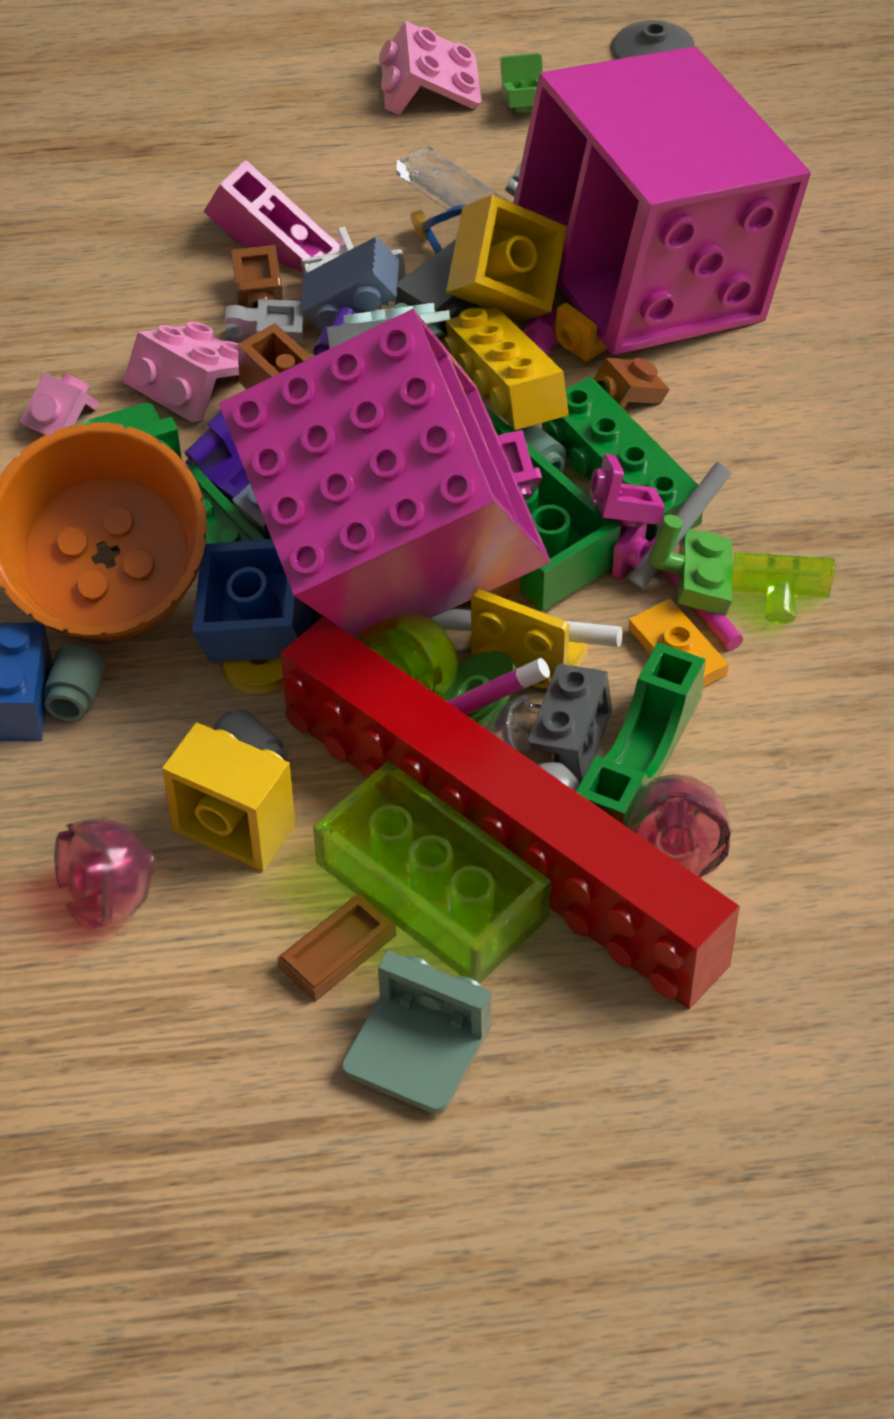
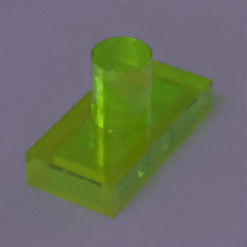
(782, 580)

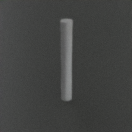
(688, 514)

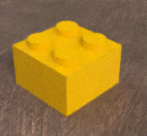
(506, 258)
(229, 795)

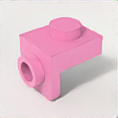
(56, 404)

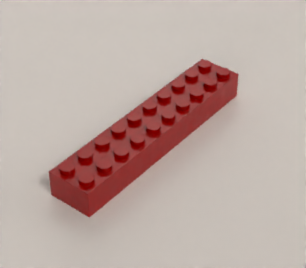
(600, 871)

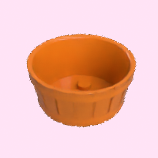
(90, 490)

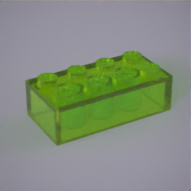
(432, 872)

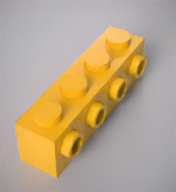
(507, 367)

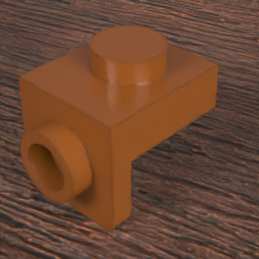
(256, 275)
(631, 381)

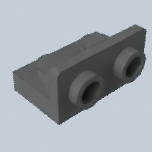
(573, 717)

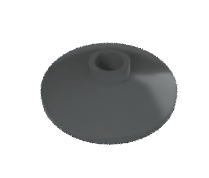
(649, 38)

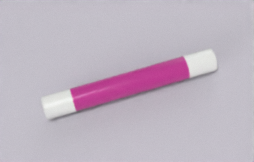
(501, 687)

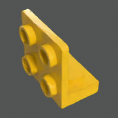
(521, 634)

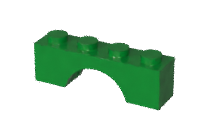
(654, 724)

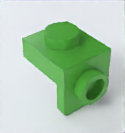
(520, 80)

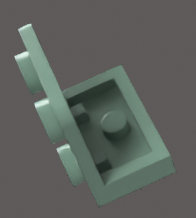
(419, 1033)

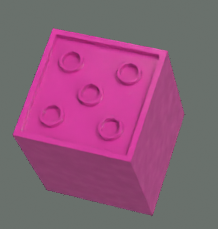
(665, 194)
(383, 479)

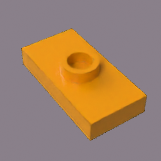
(671, 627)

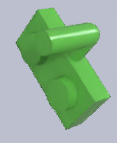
(701, 565)

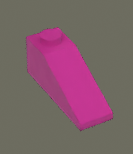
(261, 215)

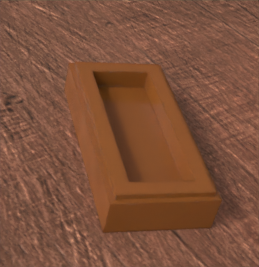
(337, 946)

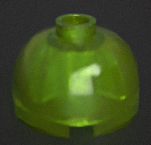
(417, 648)

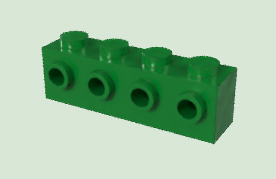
(603, 427)

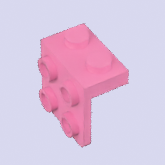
(427, 60)
(180, 367)

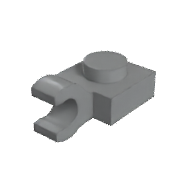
(245, 322)

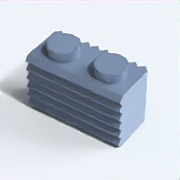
(356, 280)

